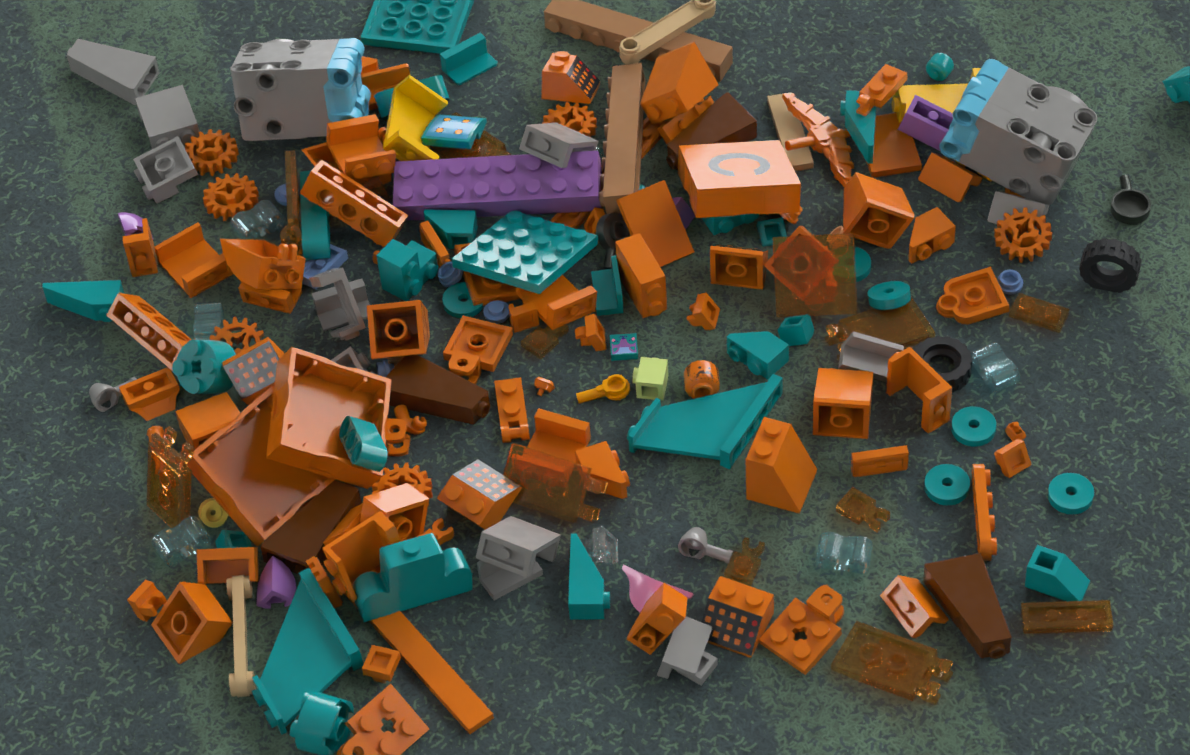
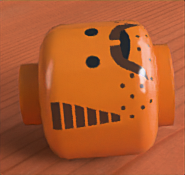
(701, 379)

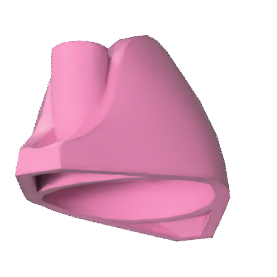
(643, 587)

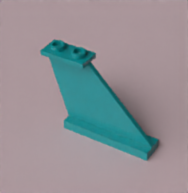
(708, 425)
(306, 655)

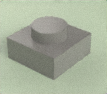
(705, 668)

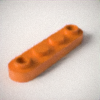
(982, 503)

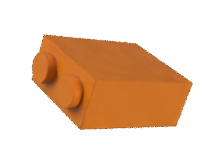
(641, 275)

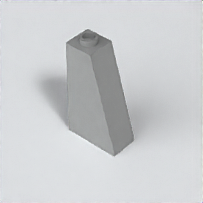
(114, 69)

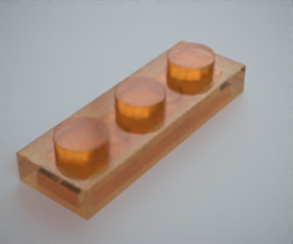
(1066, 616)

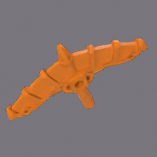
(822, 137)

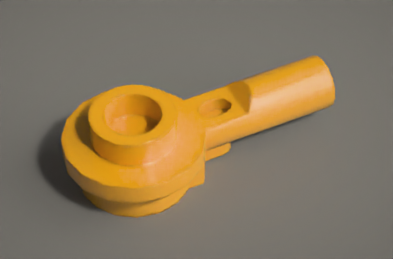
(613, 387)

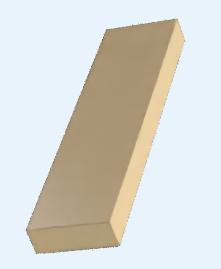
(787, 129)

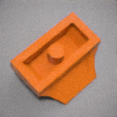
(151, 394)

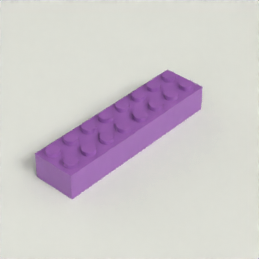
(498, 185)

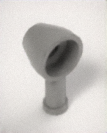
(101, 393)
(697, 539)

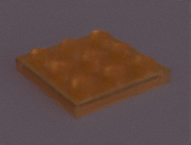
(815, 275)

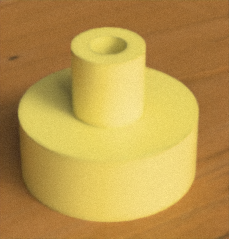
(212, 513)

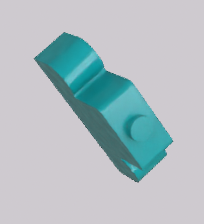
(411, 576)

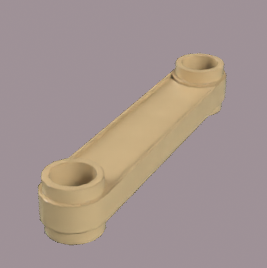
(665, 29)
(238, 591)

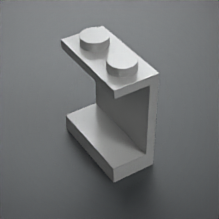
(167, 116)
(555, 142)
(347, 299)
(515, 544)

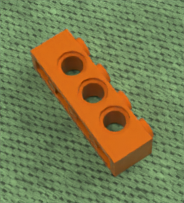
(353, 204)
(148, 327)

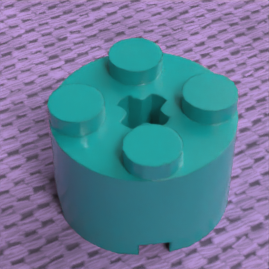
(201, 366)
(321, 723)

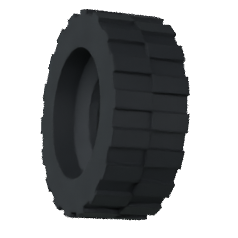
(1115, 252)
(951, 349)

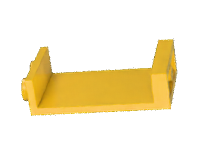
(943, 95)
(409, 115)

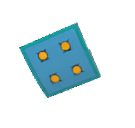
(453, 131)

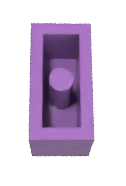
(926, 122)

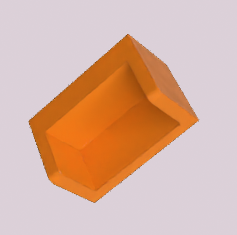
(223, 563)

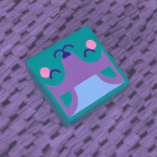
(623, 346)

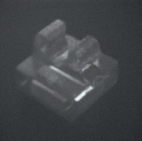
(604, 546)

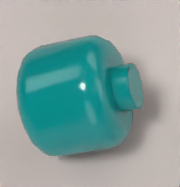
(939, 66)

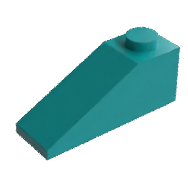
(859, 126)
(84, 298)
(586, 586)

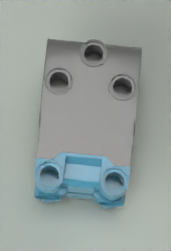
(297, 87)
(1018, 131)

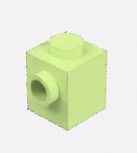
(651, 378)

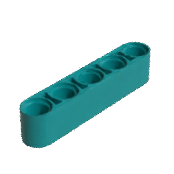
(314, 227)

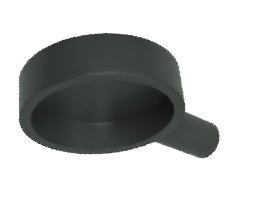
(1129, 204)
(609, 229)

